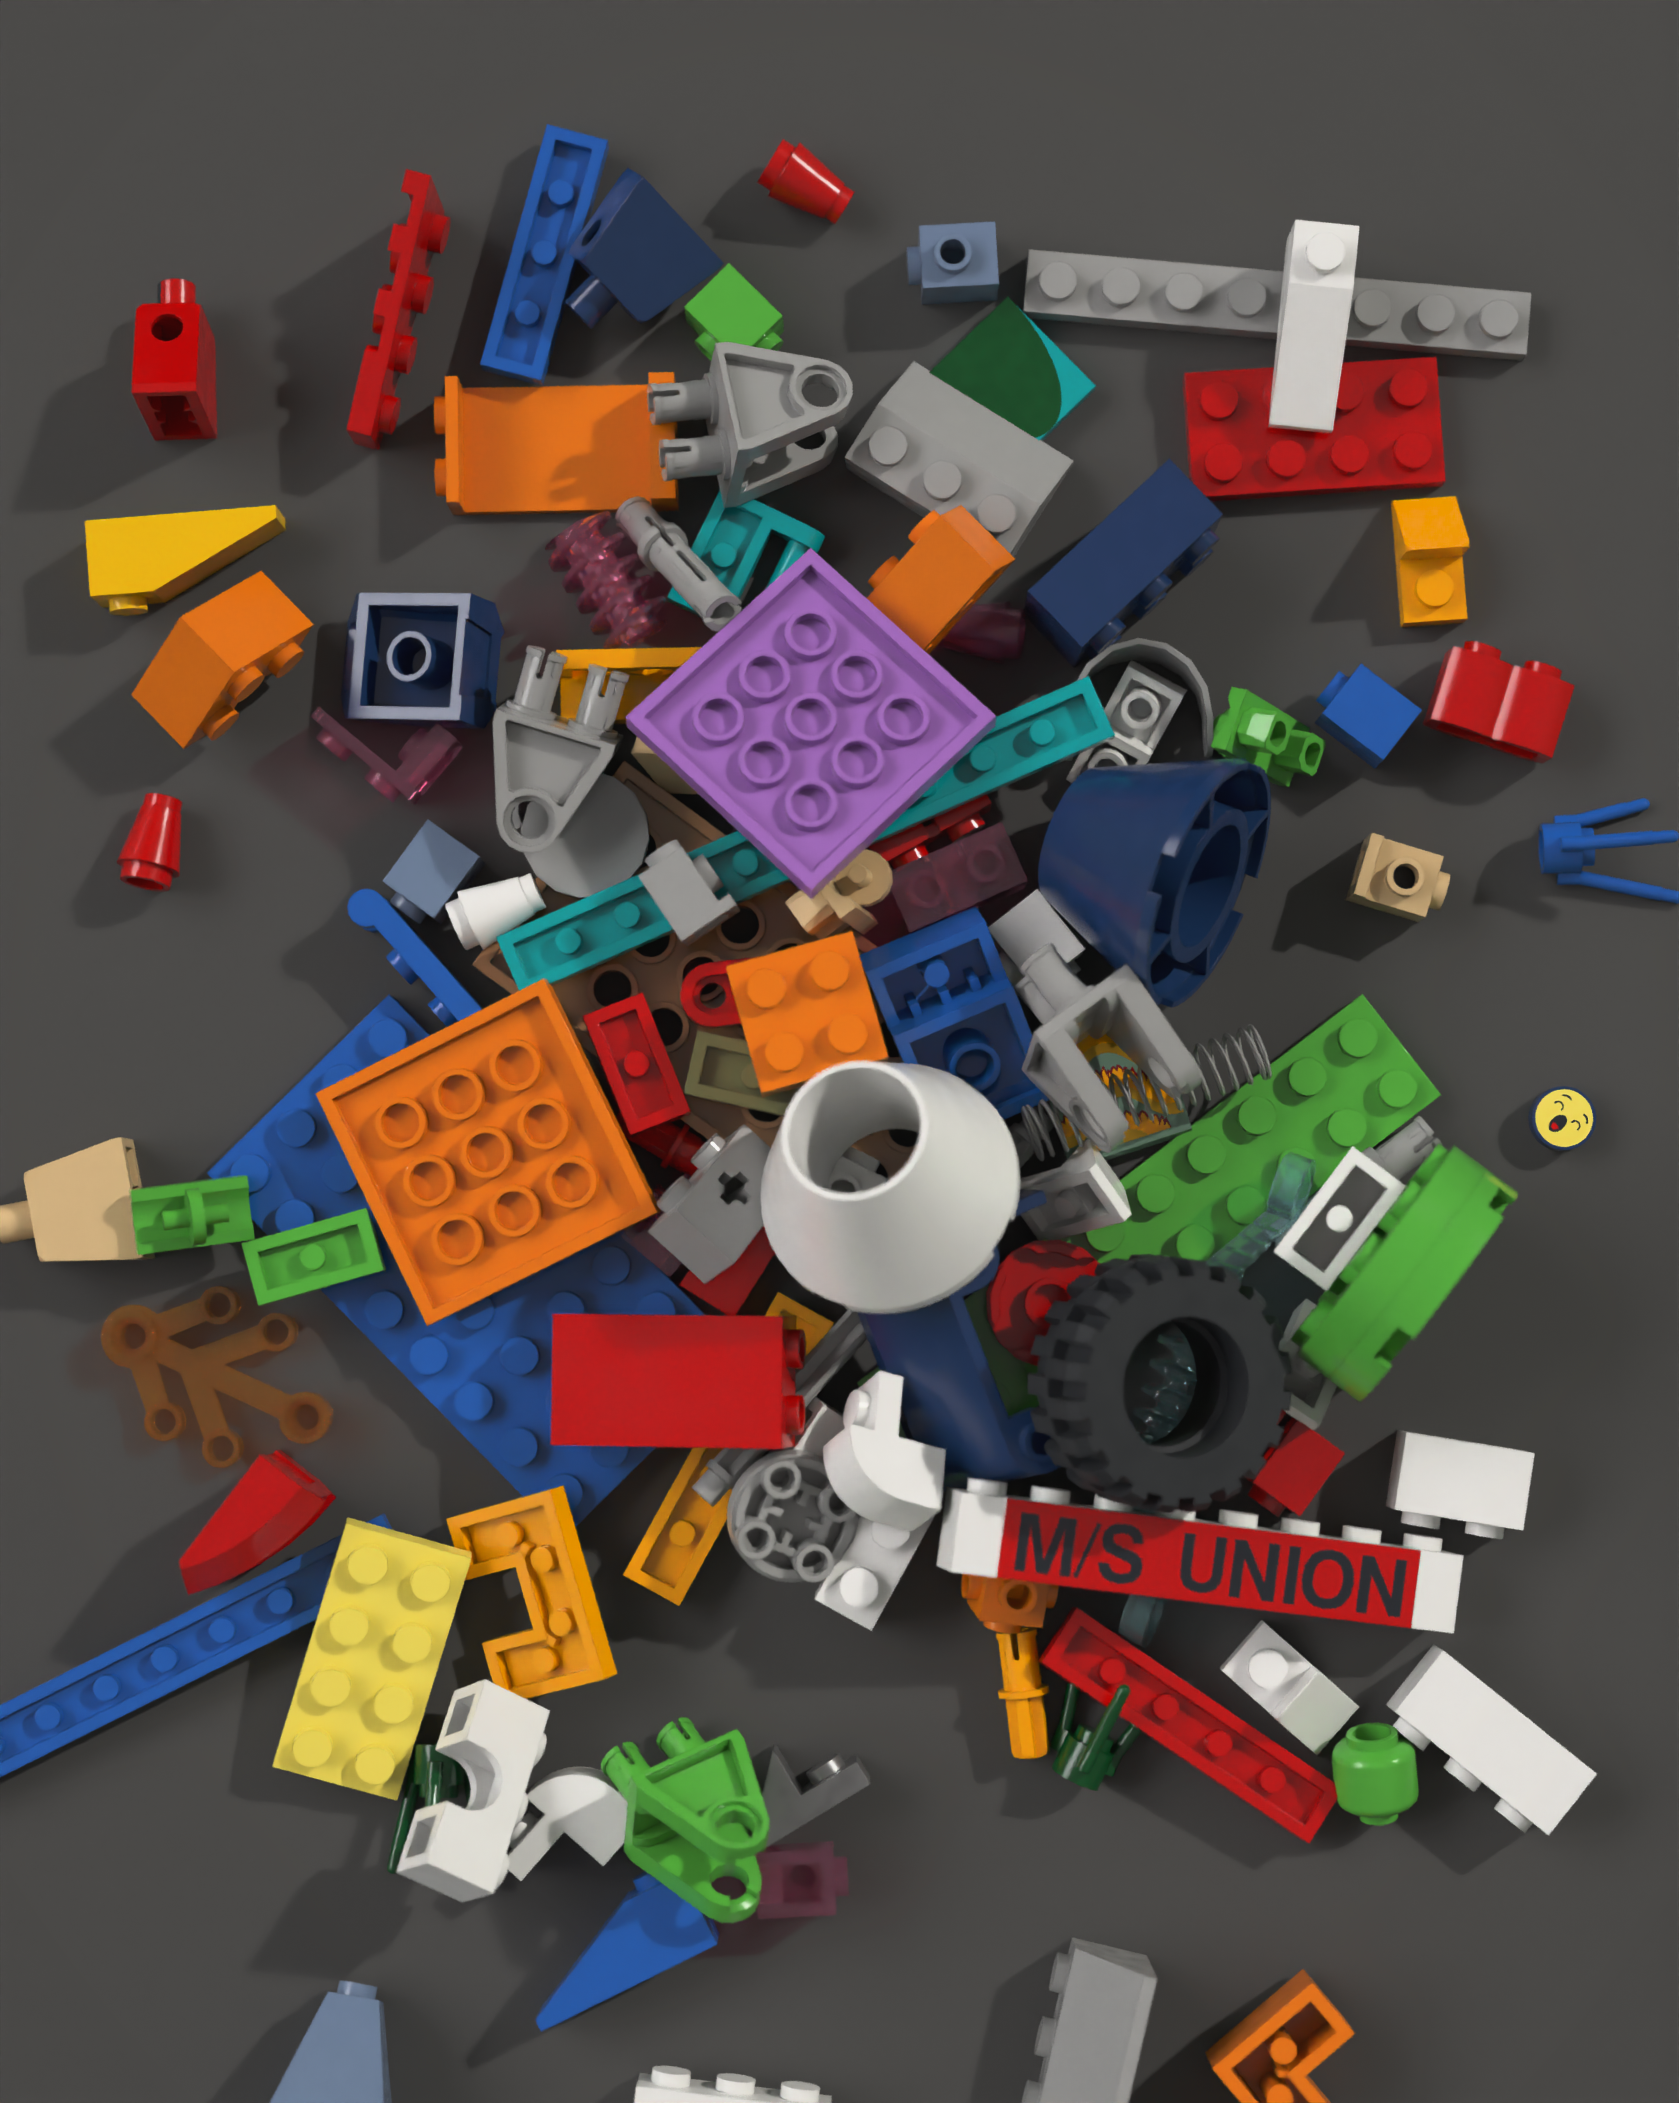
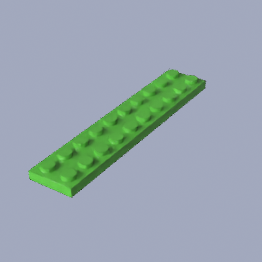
(1190, 1198)

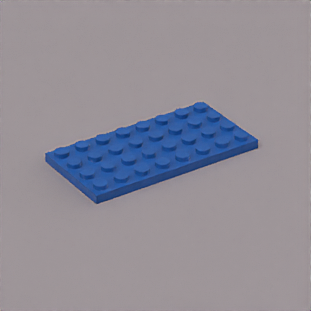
(489, 1361)

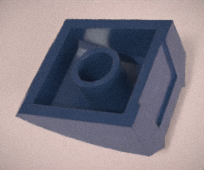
(422, 659)

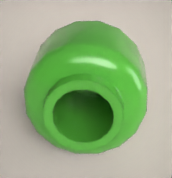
(1375, 1773)

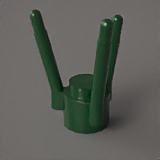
(1089, 1752)
(436, 1778)

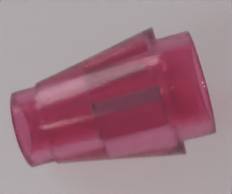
(989, 632)

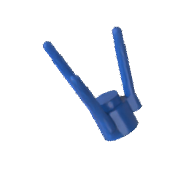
(1568, 847)

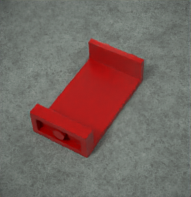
(676, 1381)

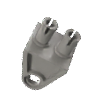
(752, 420)
(549, 755)
(1113, 1008)

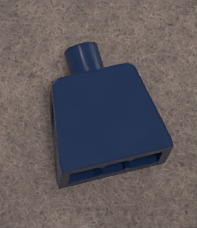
(637, 254)

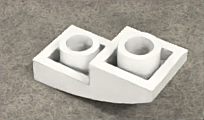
(1138, 715)

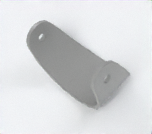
(1168, 657)

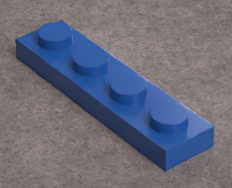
(540, 259)

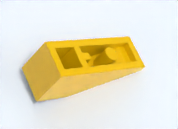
(165, 554)

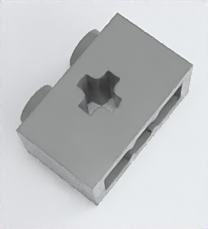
(718, 1208)

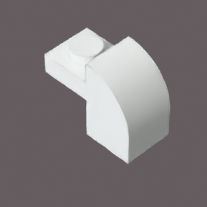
(875, 1469)
(574, 1802)

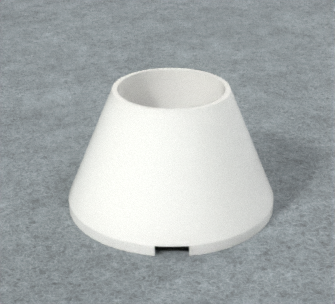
(922, 1228)

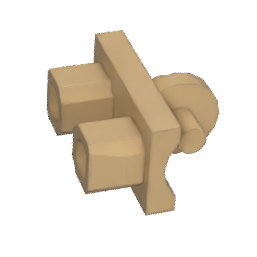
(842, 900)

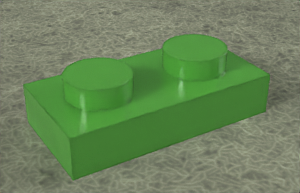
(313, 1256)

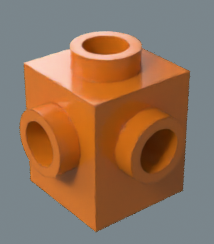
(1008, 1603)

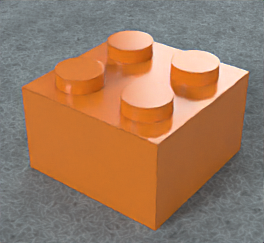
(806, 1012)

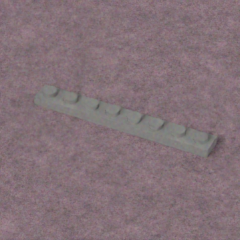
(1248, 304)

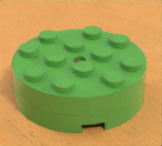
(1403, 1270)

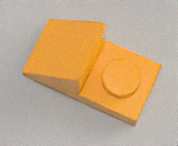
(1430, 561)

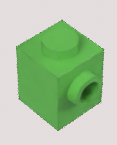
(733, 312)

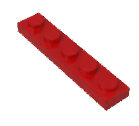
(1191, 1725)

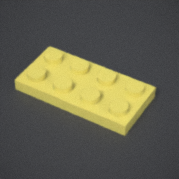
(372, 1659)

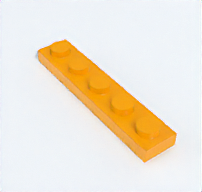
(685, 1522)

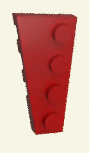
(411, 247)

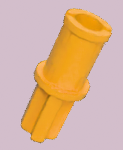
(1023, 1693)

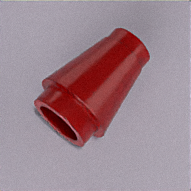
(805, 182)
(153, 845)

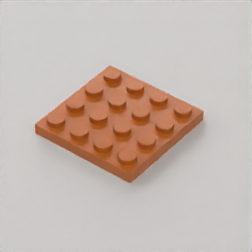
(488, 1152)

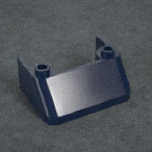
(951, 1390)

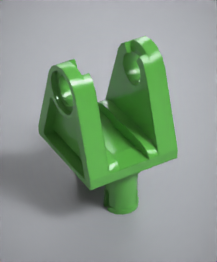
(693, 1816)

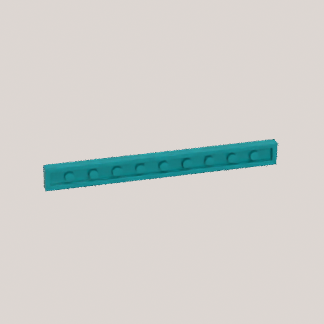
(629, 918)

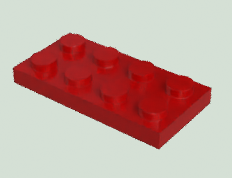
(1380, 438)

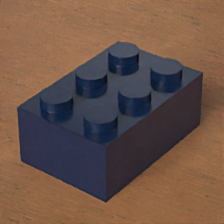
(1124, 565)

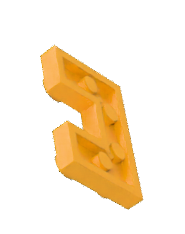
(567, 1633)

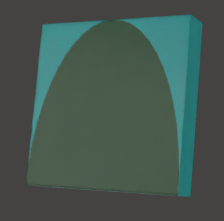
(1016, 372)

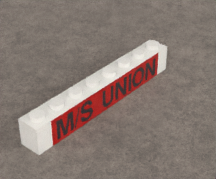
(1200, 1559)

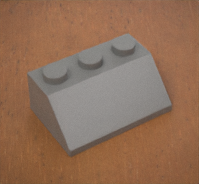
(948, 451)
(1096, 2025)

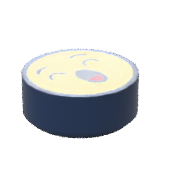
(1562, 1118)

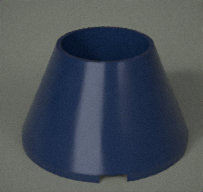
(1155, 864)

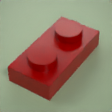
(636, 1065)

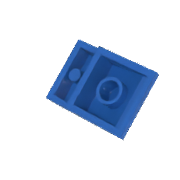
(955, 1008)

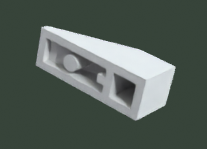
(1313, 325)

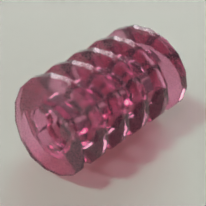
(605, 583)

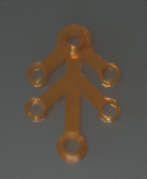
(205, 1370)

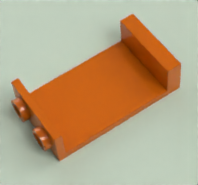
(550, 449)

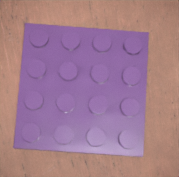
(810, 722)

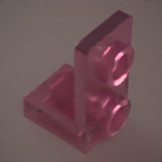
(422, 756)

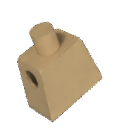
(79, 1206)

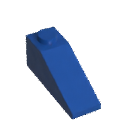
(639, 1940)

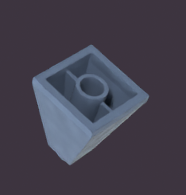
(341, 2052)

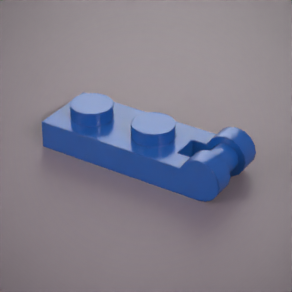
(413, 956)

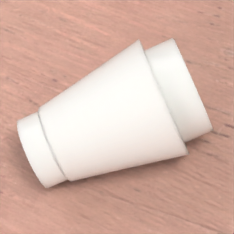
(493, 909)

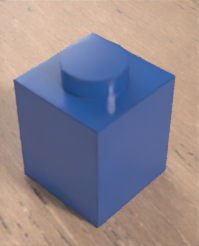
(1365, 714)

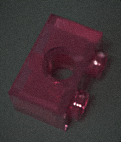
(956, 879)

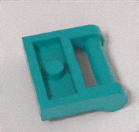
(736, 538)

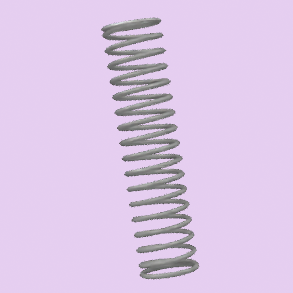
(1032, 1132)

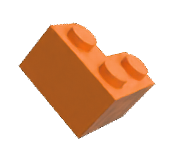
(221, 658)
(1280, 2044)

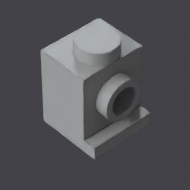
(686, 891)

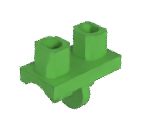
(1266, 738)
(191, 1214)

